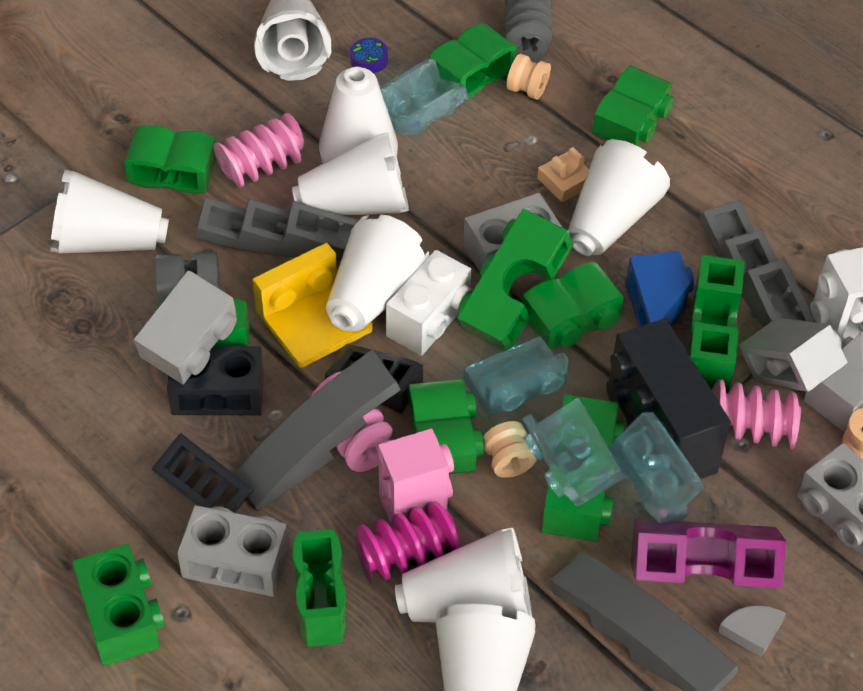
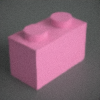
(414, 473)

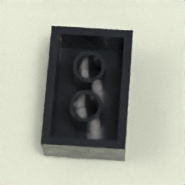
(660, 377)

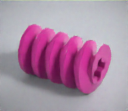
(406, 540)

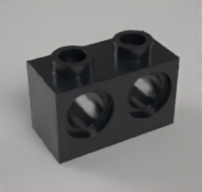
(225, 386)

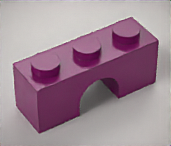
(737, 552)

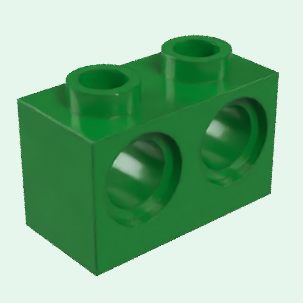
(114, 604)

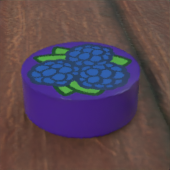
(369, 54)

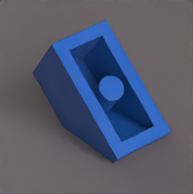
(658, 286)

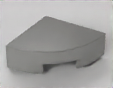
(752, 627)

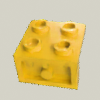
(294, 306)

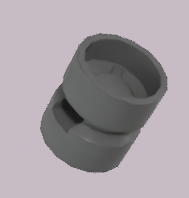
(173, 267)

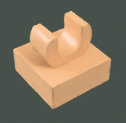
(564, 174)

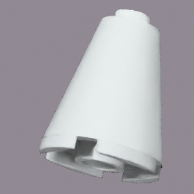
(292, 40)
(354, 114)
(357, 181)
(615, 196)
(103, 219)
(372, 270)
(476, 574)
(482, 647)

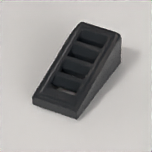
(400, 368)
(175, 455)

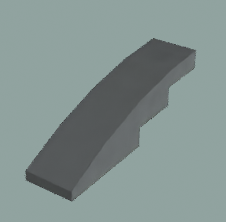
(273, 229)
(767, 283)
(316, 427)
(649, 629)

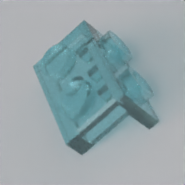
(421, 98)
(516, 376)
(574, 451)
(656, 468)

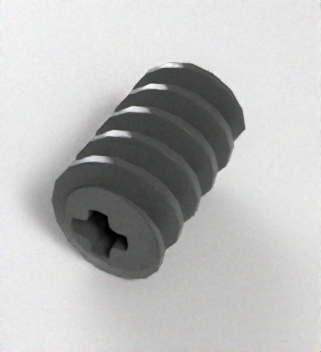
(529, 26)

